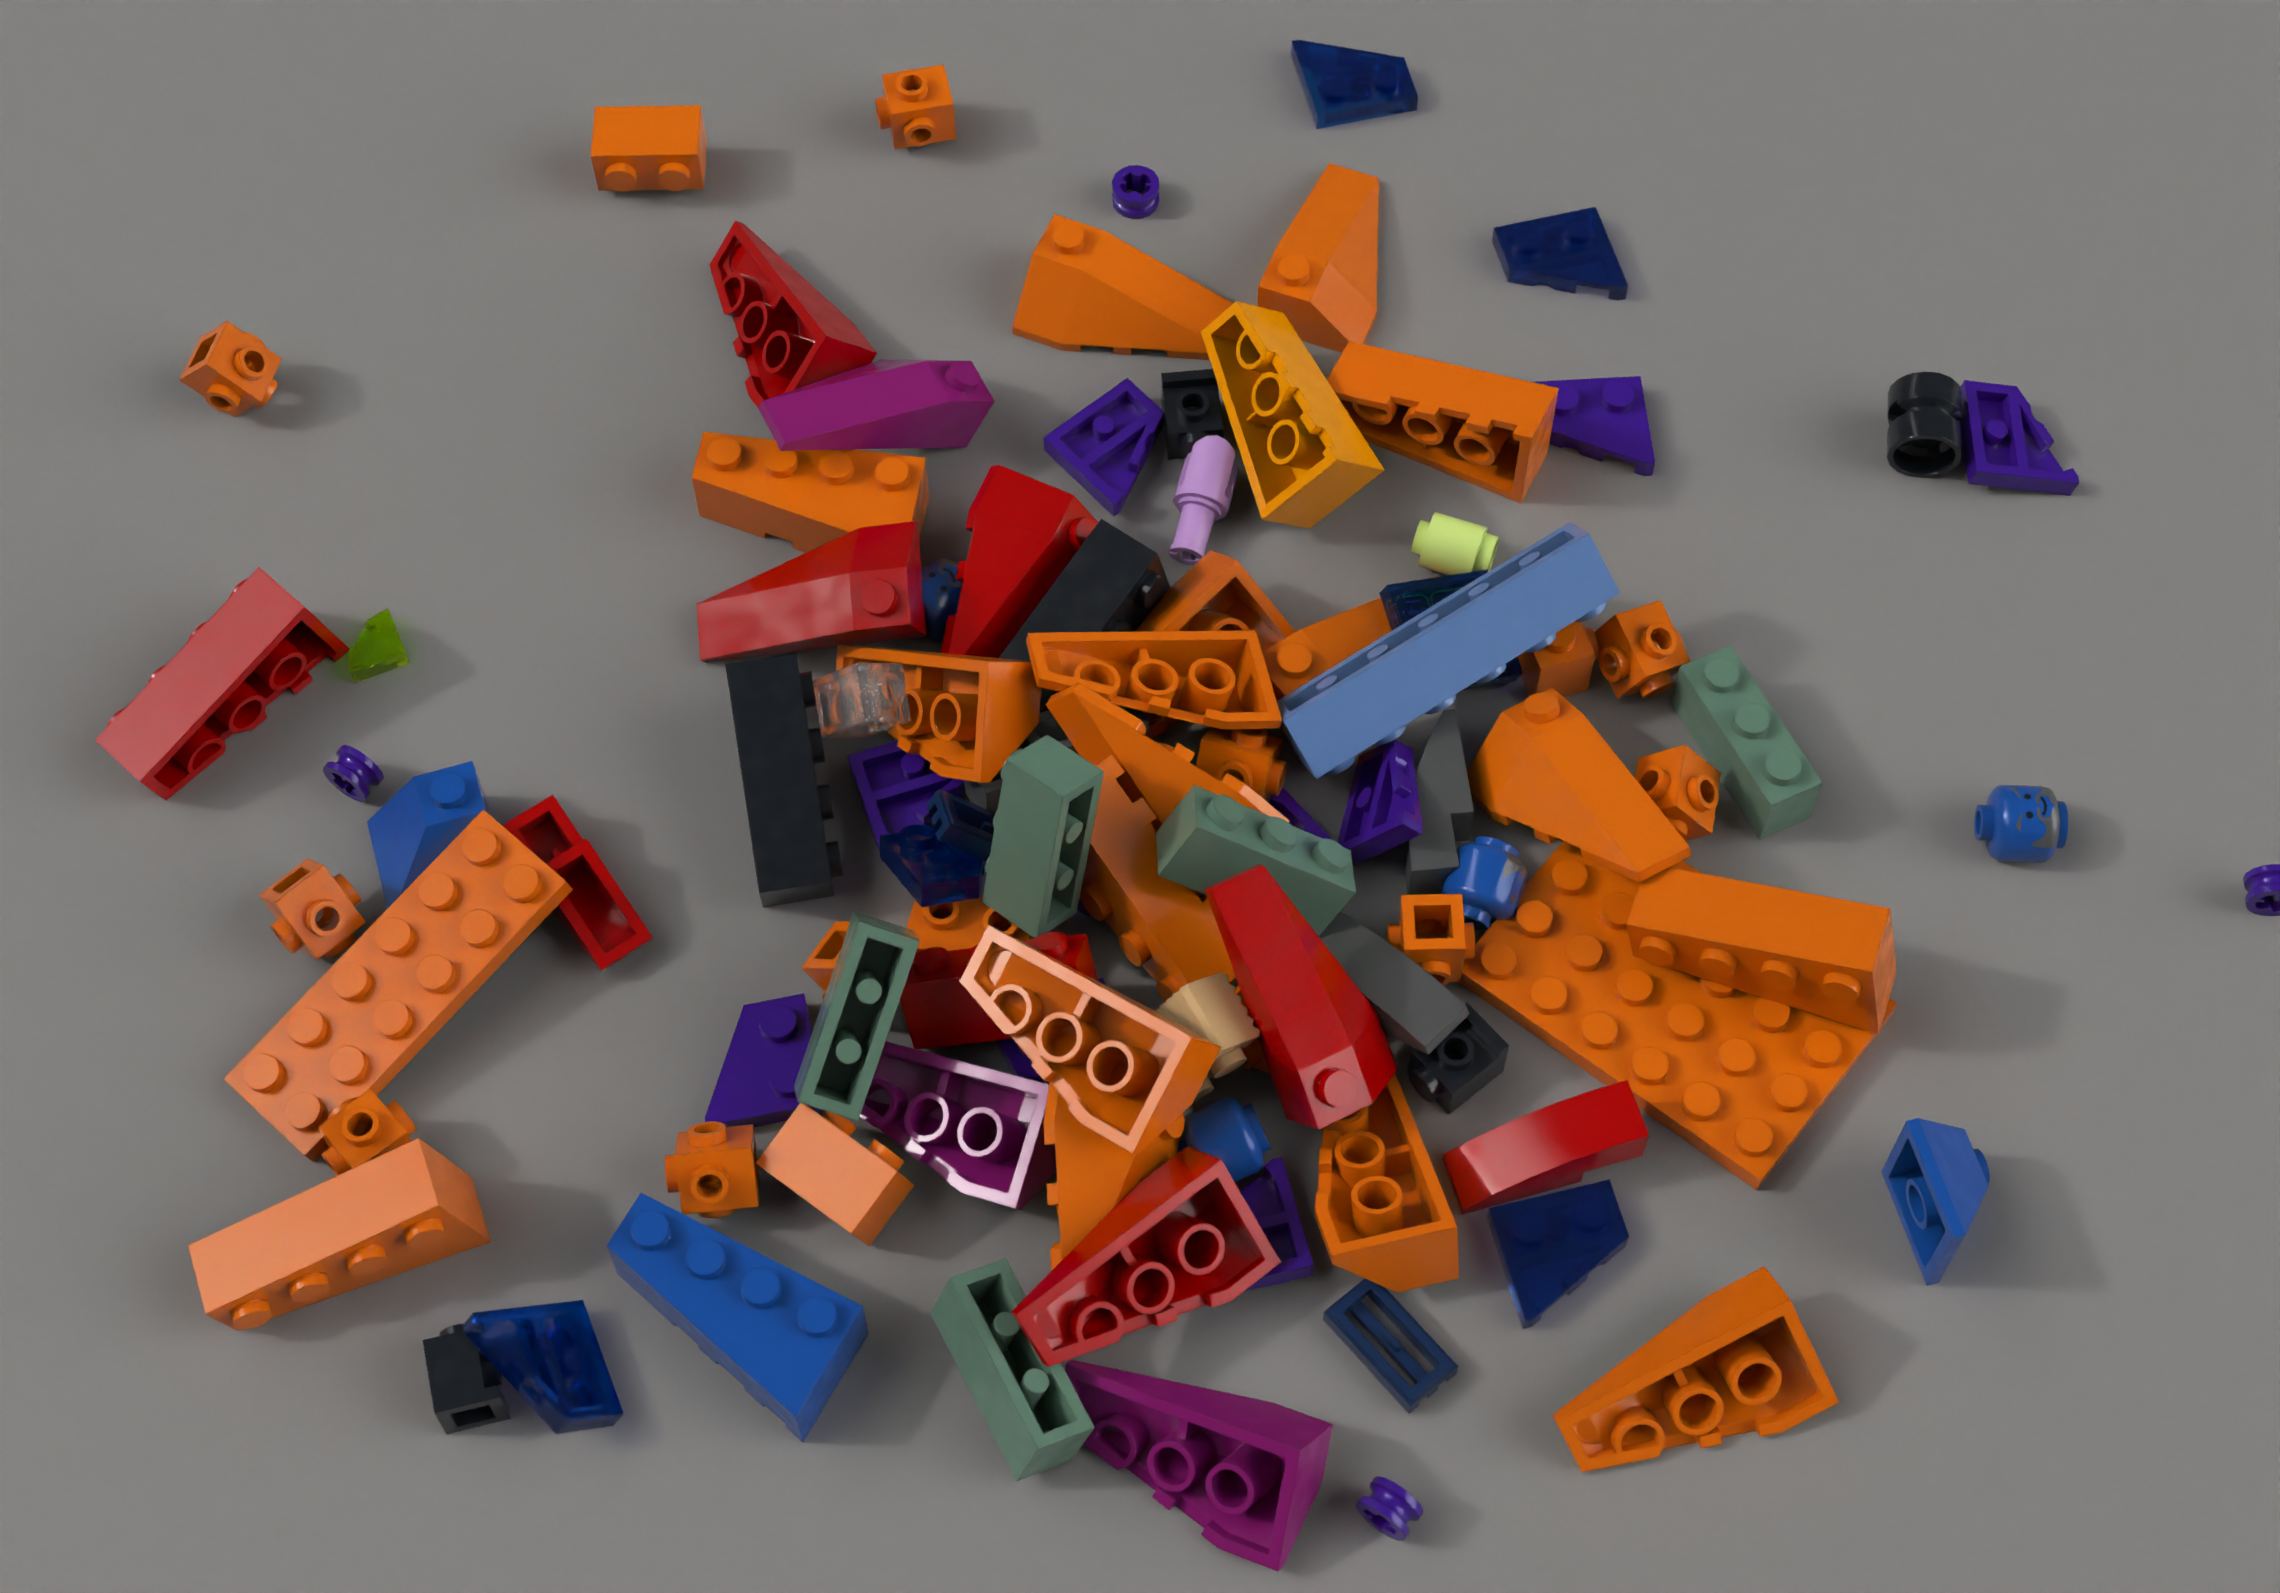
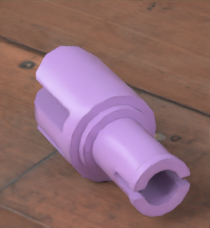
(1203, 496)

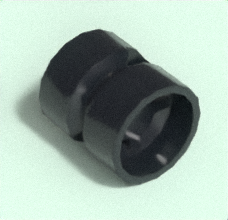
(1924, 424)

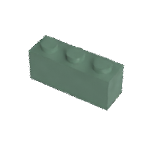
(1745, 742)
(1041, 835)
(1217, 838)
(856, 1015)
(1023, 1401)

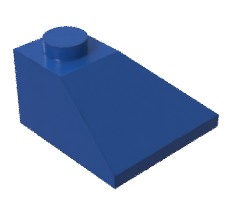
(422, 823)
(1935, 1189)

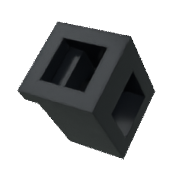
(1189, 409)
(1455, 1081)
(463, 1382)

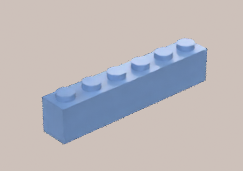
(1446, 650)

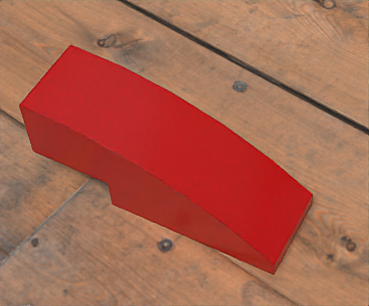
(596, 907)
(1547, 1148)

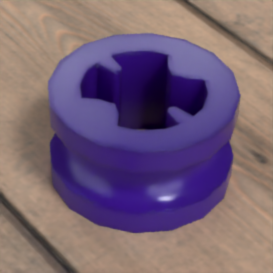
(1137, 179)
(353, 773)
(2263, 890)
(1389, 1508)

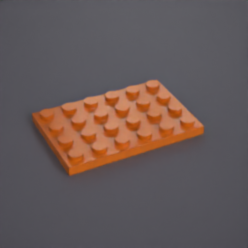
(1698, 1055)

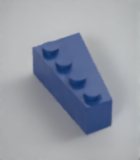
(745, 1311)

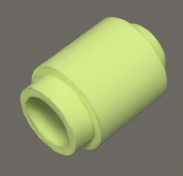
(1454, 545)

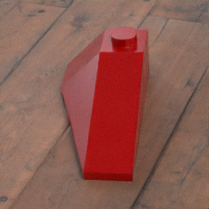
(781, 319)
(1016, 552)
(839, 593)
(1311, 1016)
(1159, 1253)

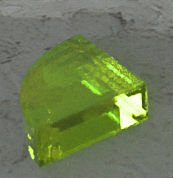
(376, 649)

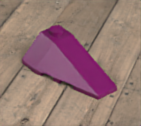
(882, 408)
(964, 1122)
(1217, 1456)

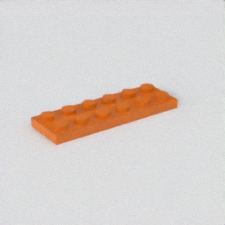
(399, 981)

